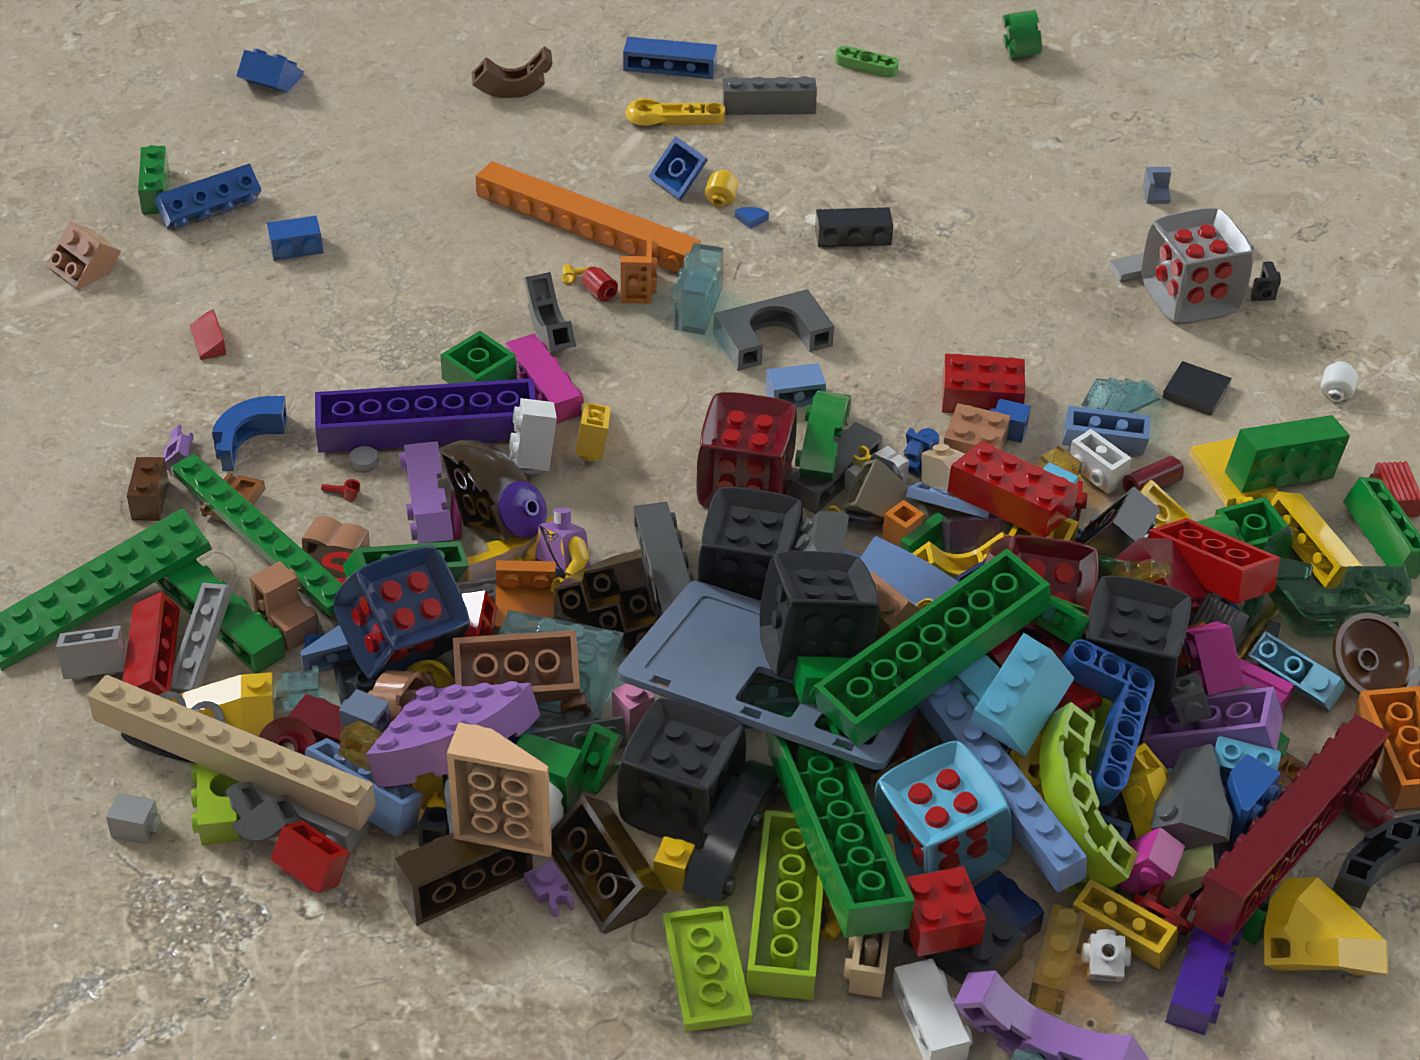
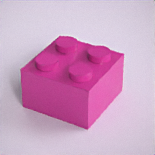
(1214, 657)

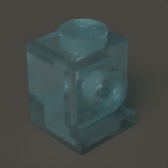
(296, 684)

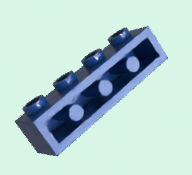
(208, 196)

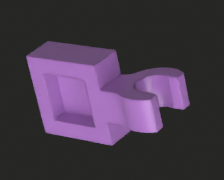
(178, 447)

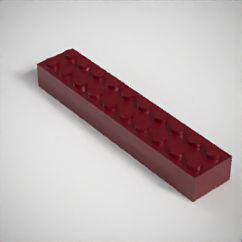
(1287, 829)

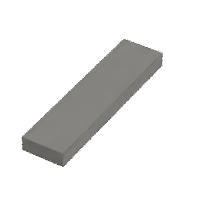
(200, 637)

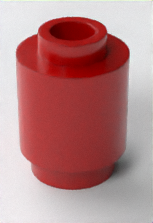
(599, 283)

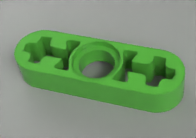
(877, 63)

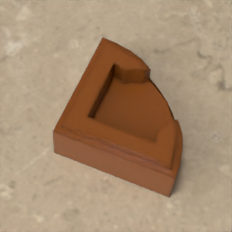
(578, 702)

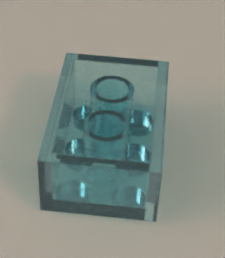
(698, 288)

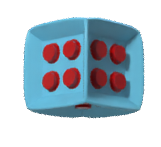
(945, 813)

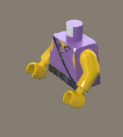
(560, 543)

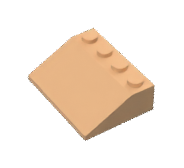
(498, 792)

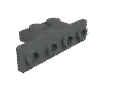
(574, 728)

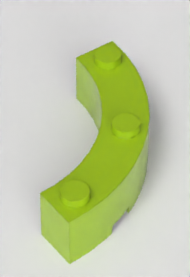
(1073, 799)

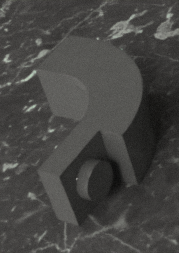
(546, 315)

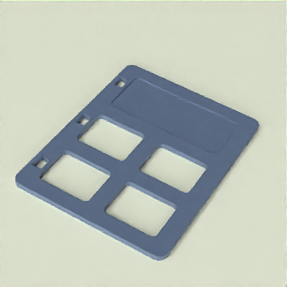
(709, 653)

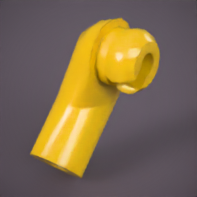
(832, 927)

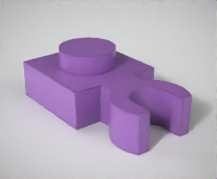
(549, 884)

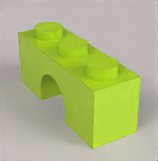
(214, 813)

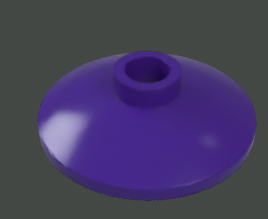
(515, 512)

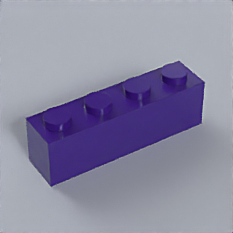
(1201, 981)

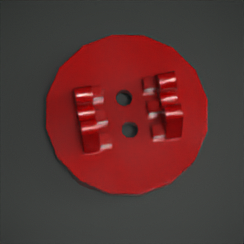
(1175, 916)

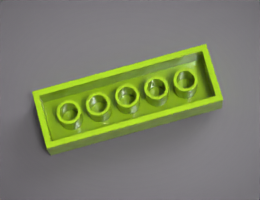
(785, 914)

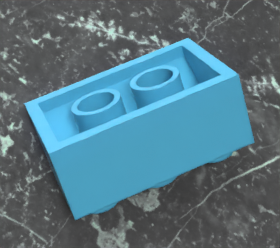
(1022, 695)

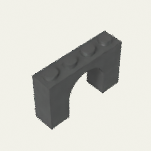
(794, 311)

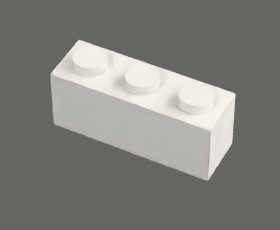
(931, 1011)

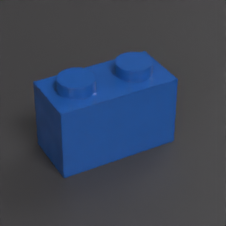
(295, 237)

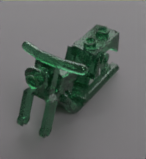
(1321, 610)

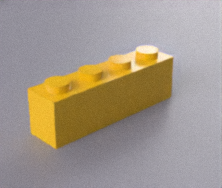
(1314, 539)

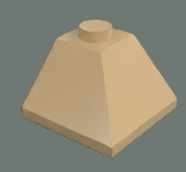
(937, 465)

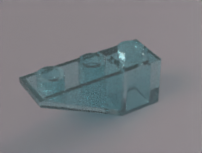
(1120, 395)

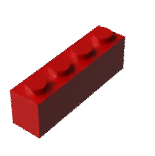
(152, 644)

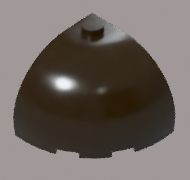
(477, 480)

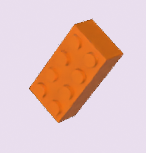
(1399, 764)

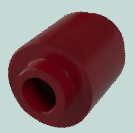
(1368, 810)

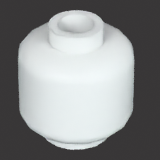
(1339, 381)

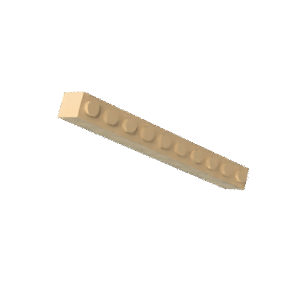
(233, 752)

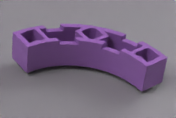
(428, 502)
(1017, 1024)

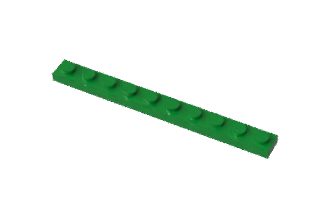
(257, 530)

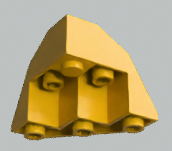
(1319, 931)

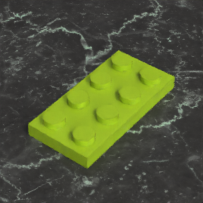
(706, 968)

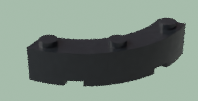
(730, 828)
(1378, 853)

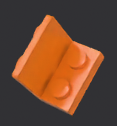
(637, 275)
(524, 588)

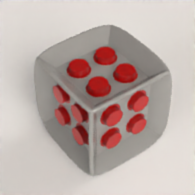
(1196, 265)

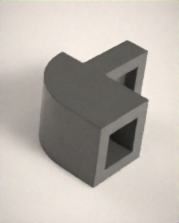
(259, 818)

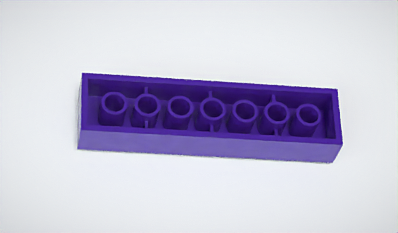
(418, 414)

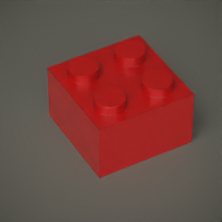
(944, 912)

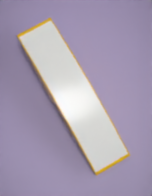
(484, 564)

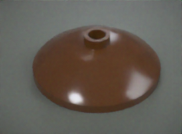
(1381, 648)

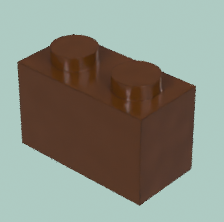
(148, 488)

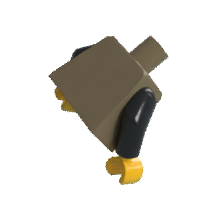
(874, 490)

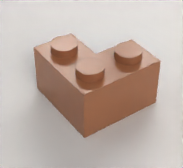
(279, 602)

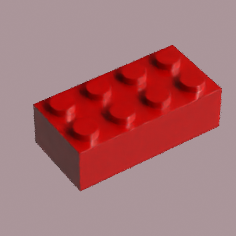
(1012, 489)
(1222, 562)

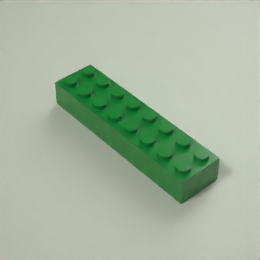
(932, 647)
(843, 837)

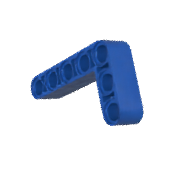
(1130, 692)

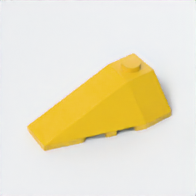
(245, 700)

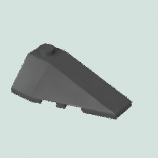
(1194, 800)

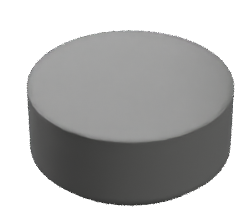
(364, 458)

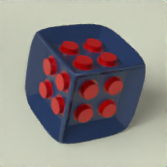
(401, 611)

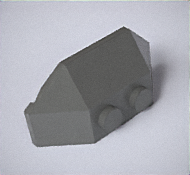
(823, 532)

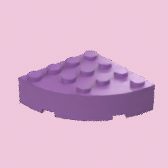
(425, 727)

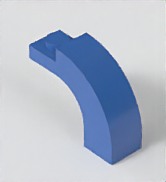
(244, 421)

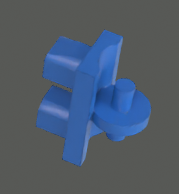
(917, 444)

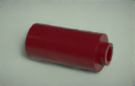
(1162, 472)

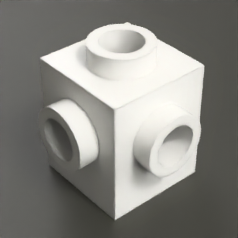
(1102, 967)

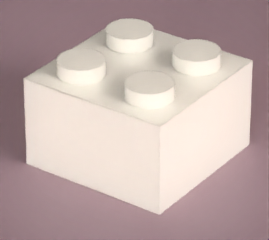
(534, 434)

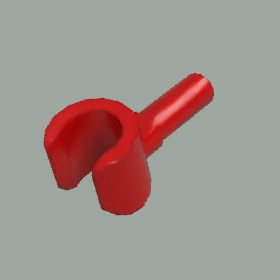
(349, 489)

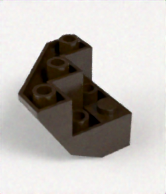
(611, 597)

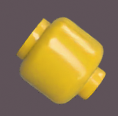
(721, 188)

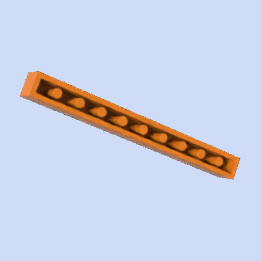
(582, 215)

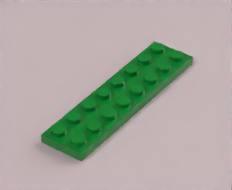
(98, 585)

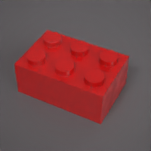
(981, 381)

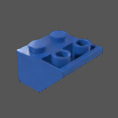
(269, 70)
(1249, 792)

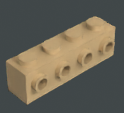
(868, 963)

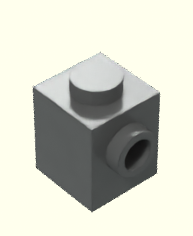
(1190, 699)

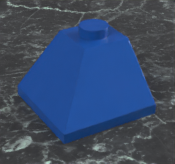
(678, 167)

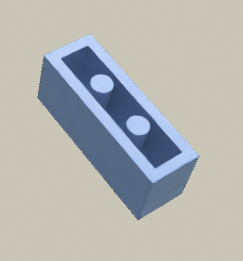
(1123, 430)

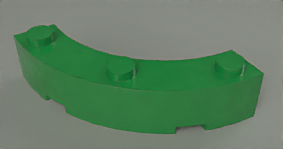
(825, 422)

